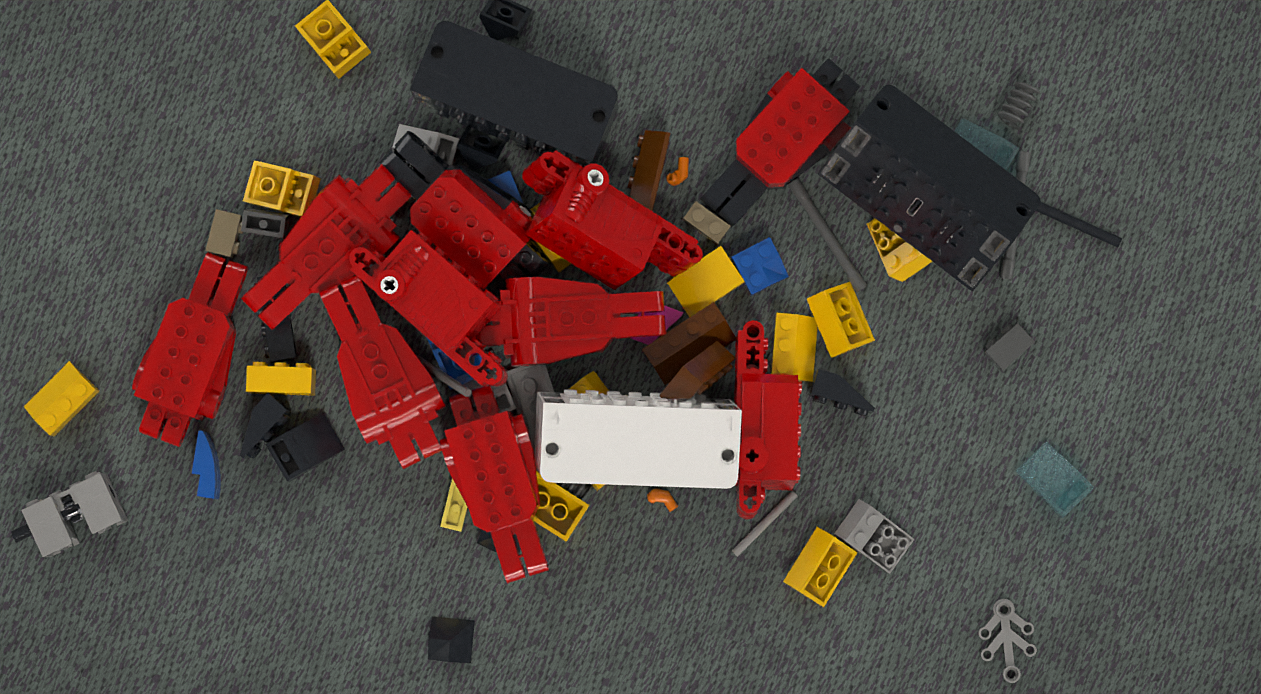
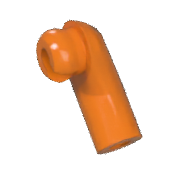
(680, 174)
(662, 496)

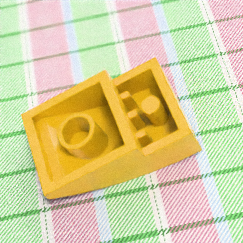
(333, 39)
(280, 188)
(706, 281)

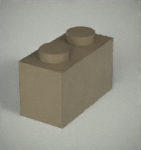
(706, 223)
(225, 234)

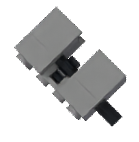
(50, 518)

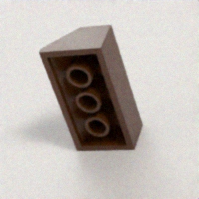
(648, 167)
(687, 341)
(700, 373)

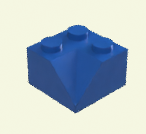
(760, 266)

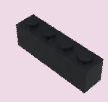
(280, 339)

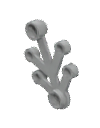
(1006, 637)

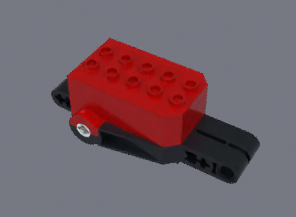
(784, 138)
(466, 214)

